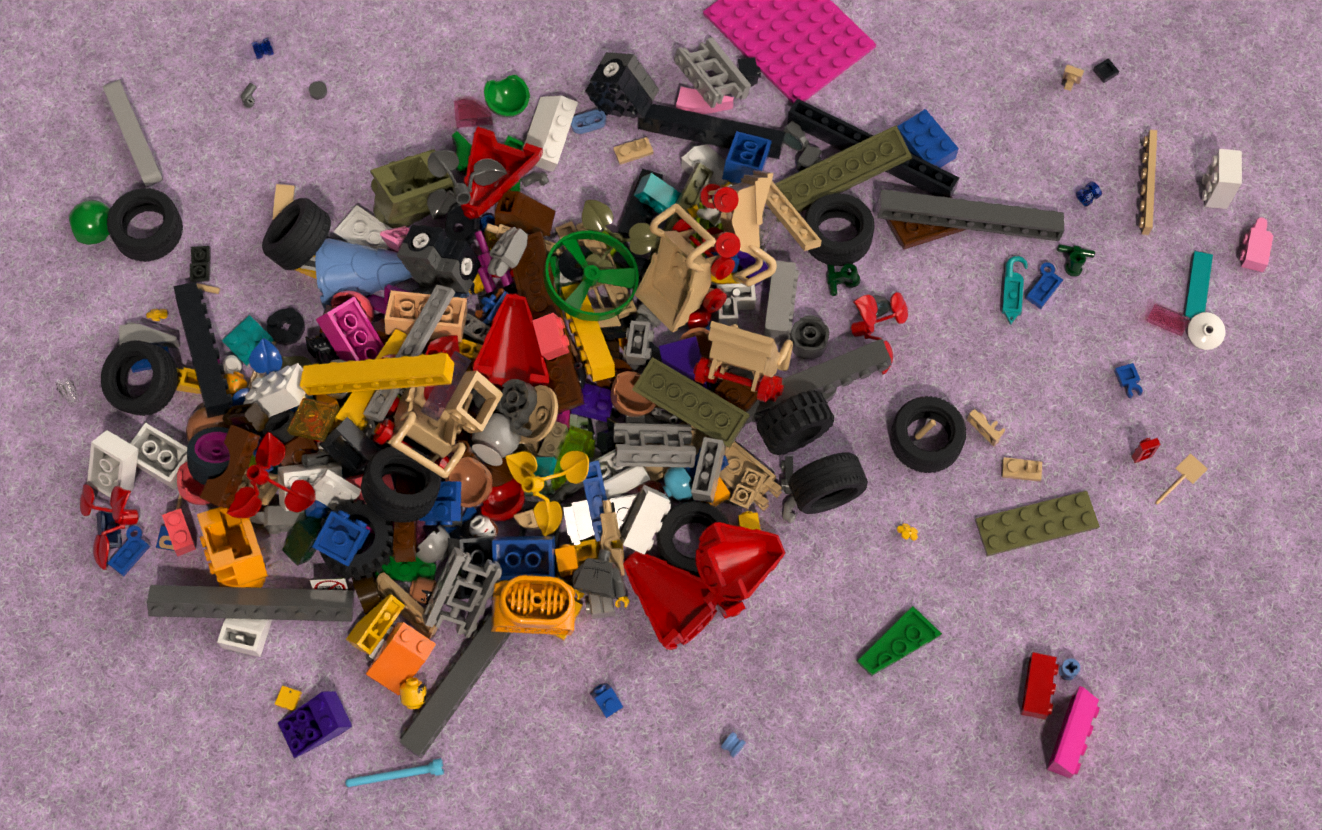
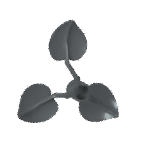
(441, 163)

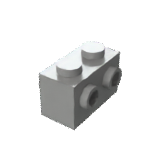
(639, 338)

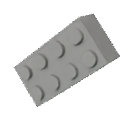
(781, 302)

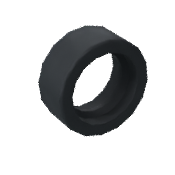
(279, 424)

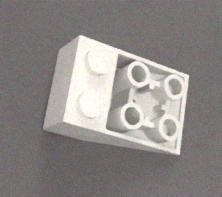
(244, 635)

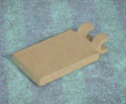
(738, 462)

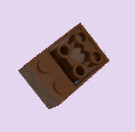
(524, 213)

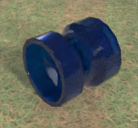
(262, 48)
(1089, 193)

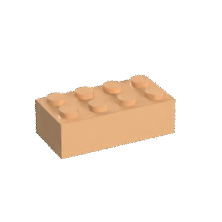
(406, 307)

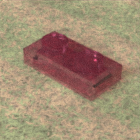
(1168, 319)

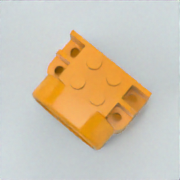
(232, 549)
(533, 606)

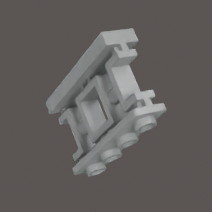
(720, 64)
(669, 454)
(448, 586)

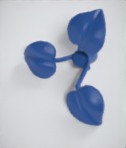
(263, 359)

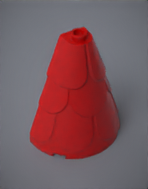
(516, 163)
(512, 347)
(736, 559)
(671, 598)

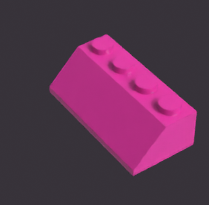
(350, 332)
(1073, 733)

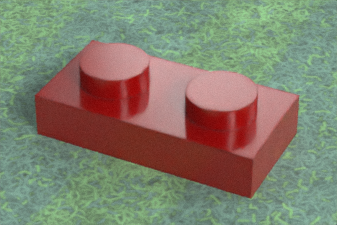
(1145, 449)

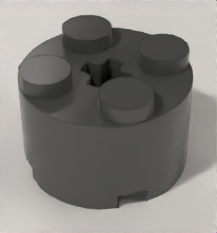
(809, 347)

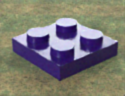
(597, 403)

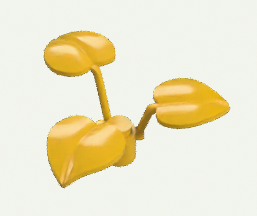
(522, 467)

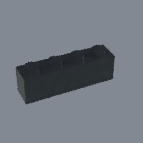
(637, 211)

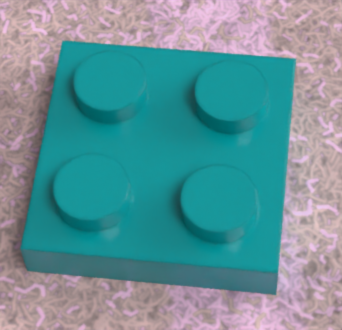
(245, 338)

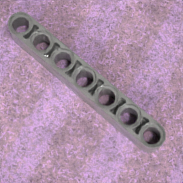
(132, 133)

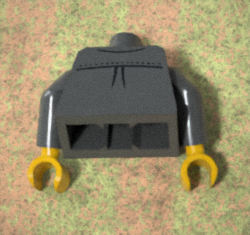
(600, 579)

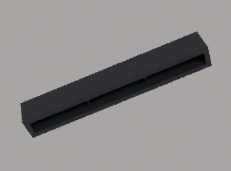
(705, 128)
(202, 351)

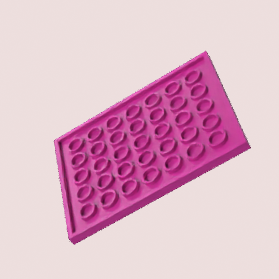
(793, 41)

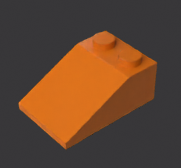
(400, 657)

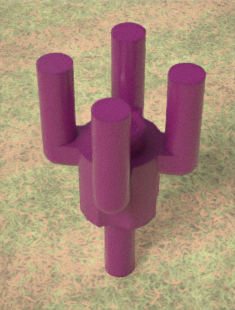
(485, 260)

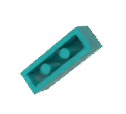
(656, 193)

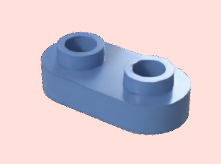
(587, 120)

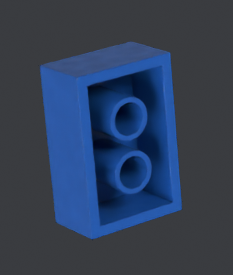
(928, 140)
(746, 155)
(525, 556)

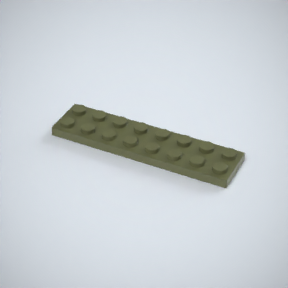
(845, 169)

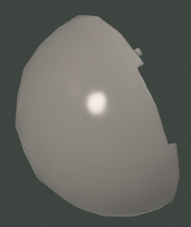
(498, 435)

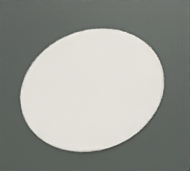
(487, 454)

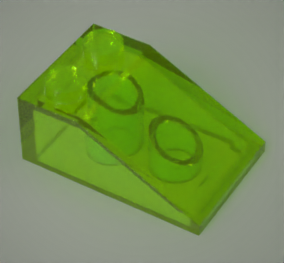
(576, 440)

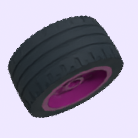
(208, 454)

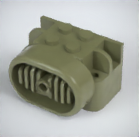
(403, 190)

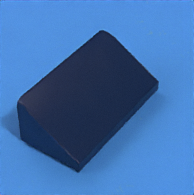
(106, 521)

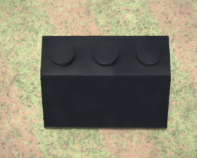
(480, 550)

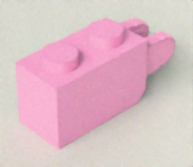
(1257, 246)

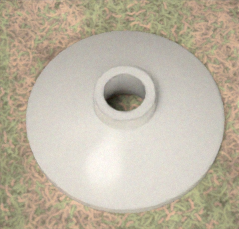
(1197, 331)

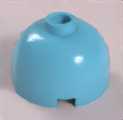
(678, 484)

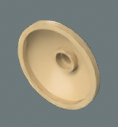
(544, 415)

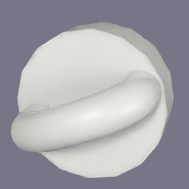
(231, 363)

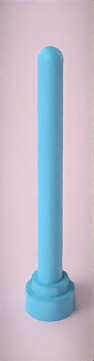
(434, 768)

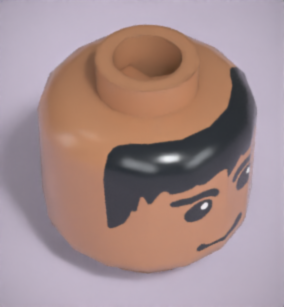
(422, 589)

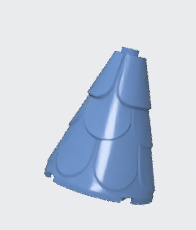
(356, 268)

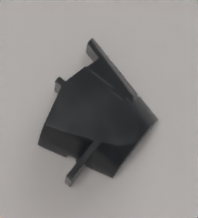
(605, 439)

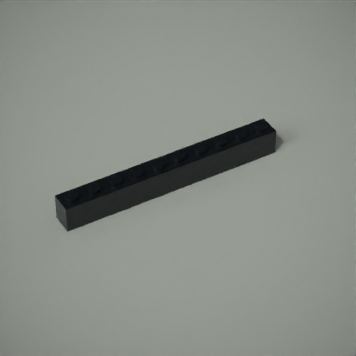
(844, 135)

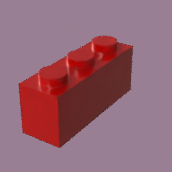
(1039, 686)

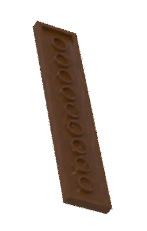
(530, 284)

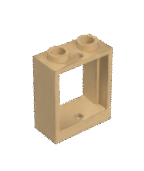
(474, 380)

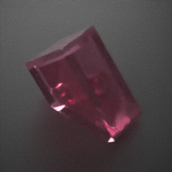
(471, 114)

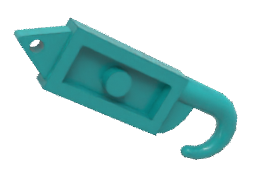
(1013, 290)

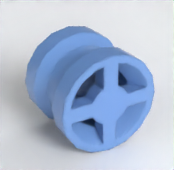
(733, 744)

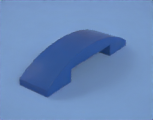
(595, 495)

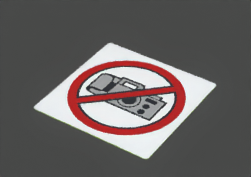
(329, 584)

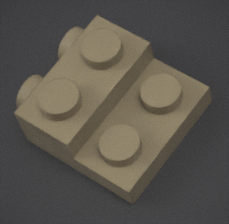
(553, 441)

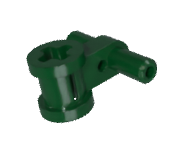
(1077, 258)
(842, 277)

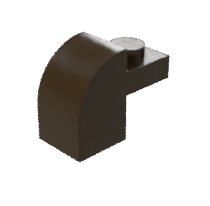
(367, 593)

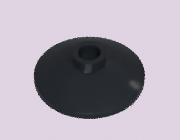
(568, 262)

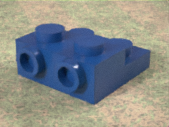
(447, 505)
(341, 537)

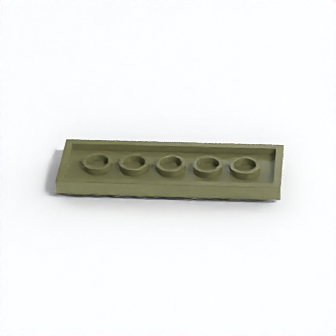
(690, 402)
(1037, 523)

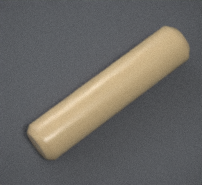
(206, 288)
(925, 429)

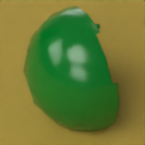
(507, 97)
(89, 222)

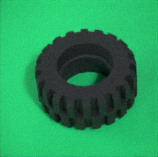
(795, 422)
(376, 555)

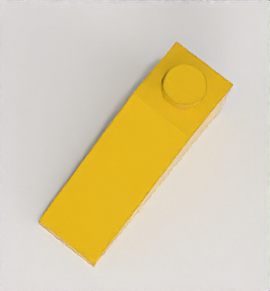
(375, 624)

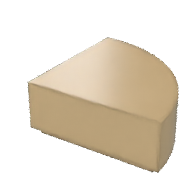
(527, 520)

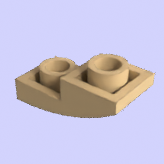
(283, 196)
(748, 488)

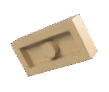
(1072, 75)
(633, 150)
(981, 424)
(1021, 469)

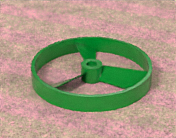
(592, 274)

